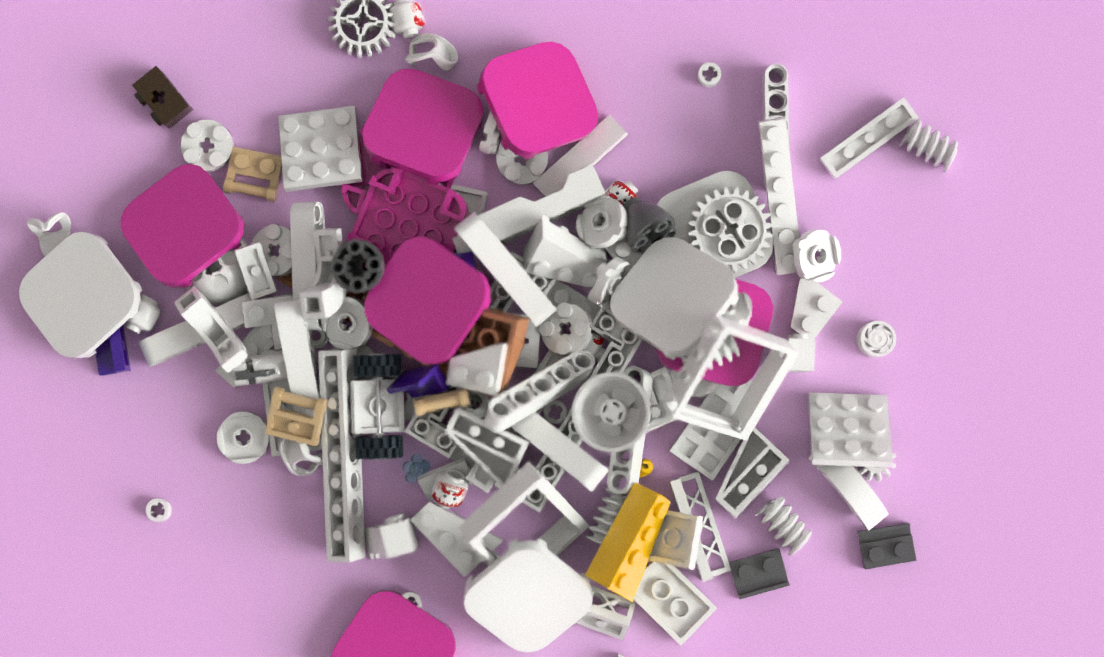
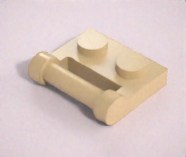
(253, 165)
(435, 402)
(292, 424)

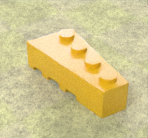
(629, 542)

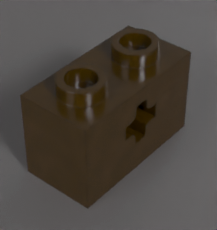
(157, 83)

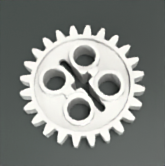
(749, 215)

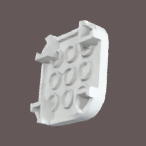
(684, 200)
(79, 295)
(673, 295)
(527, 596)

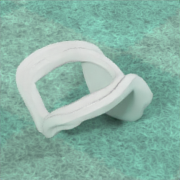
(442, 53)
(50, 240)
(294, 452)

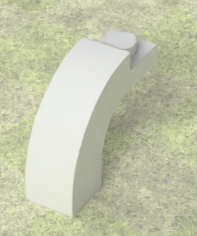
(325, 293)
(212, 328)
(855, 492)

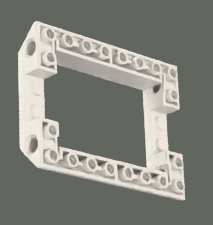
(622, 346)

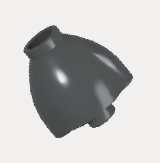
(646, 224)
(348, 266)

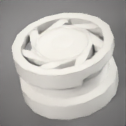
(876, 339)

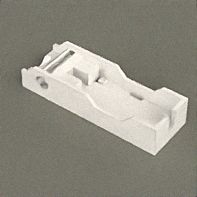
(523, 215)

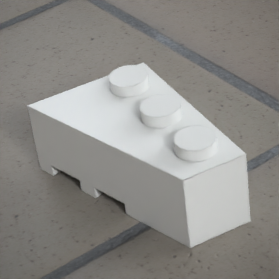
(494, 451)
(441, 529)
(391, 538)

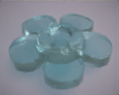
(415, 468)

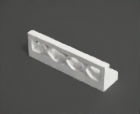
(683, 507)
(604, 617)

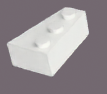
(561, 256)
(750, 473)

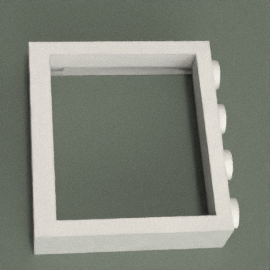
(758, 393)
(509, 496)

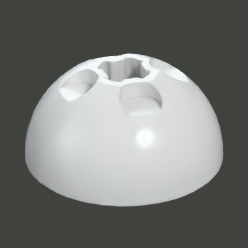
(223, 282)
(598, 417)

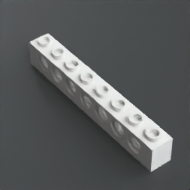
(340, 467)

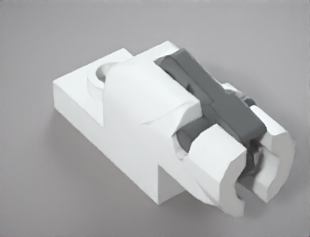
(264, 368)

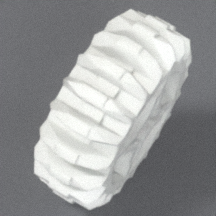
(351, 20)

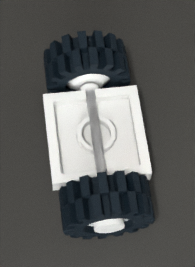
(375, 409)

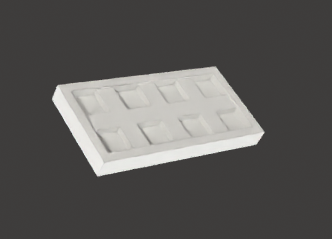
(706, 448)

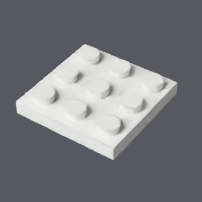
(320, 148)
(849, 430)

